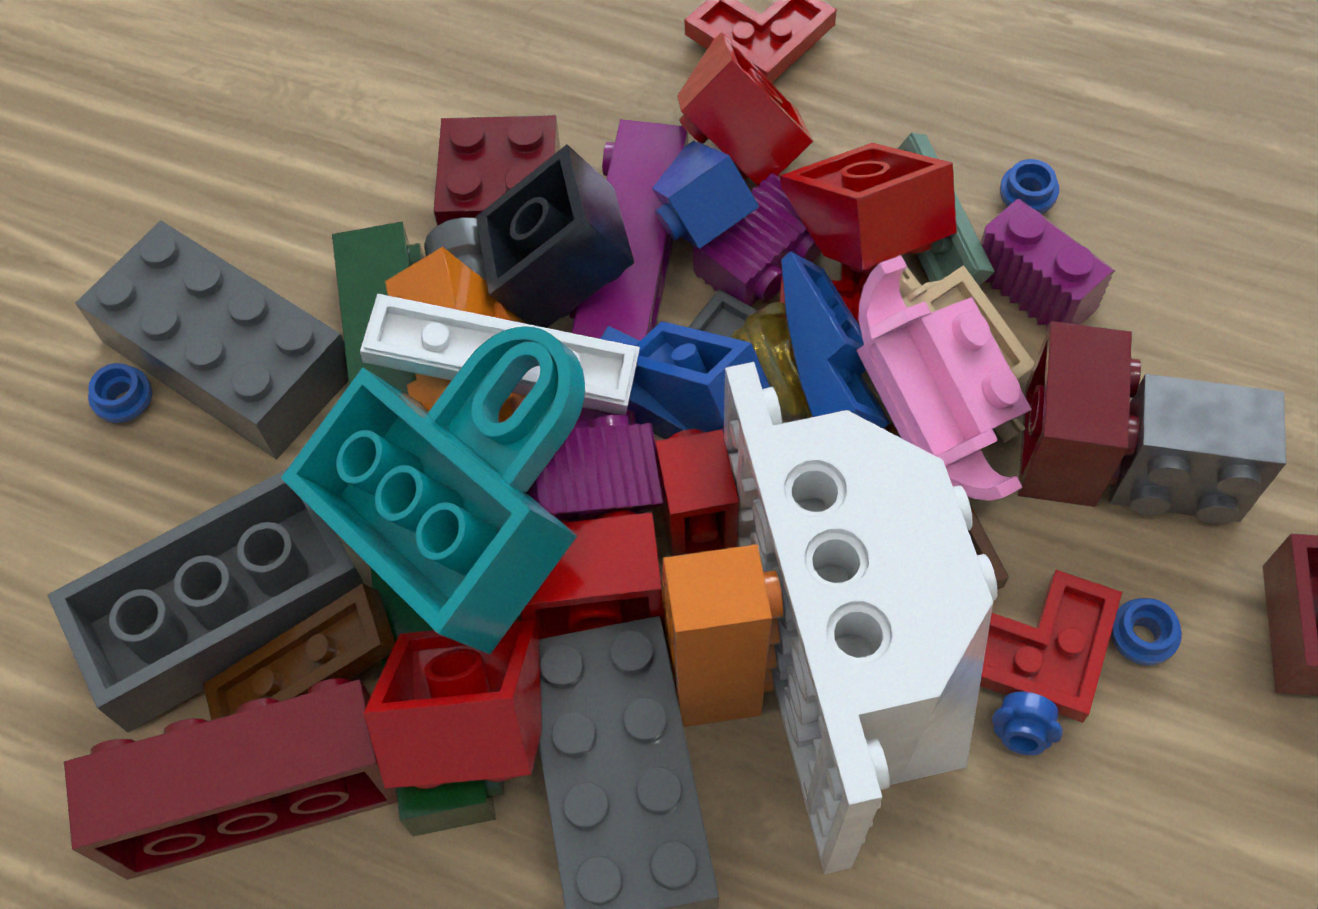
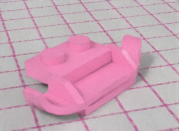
(939, 379)

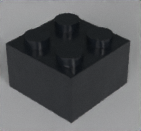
(553, 240)

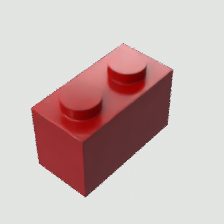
(698, 492)

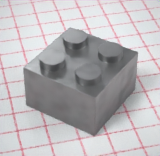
(1201, 449)

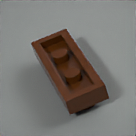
(325, 646)

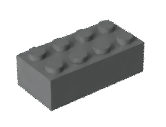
(218, 338)
(200, 600)
(621, 773)

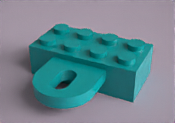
(443, 490)

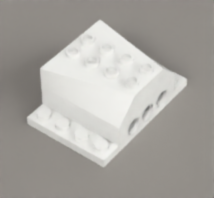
(876, 598)

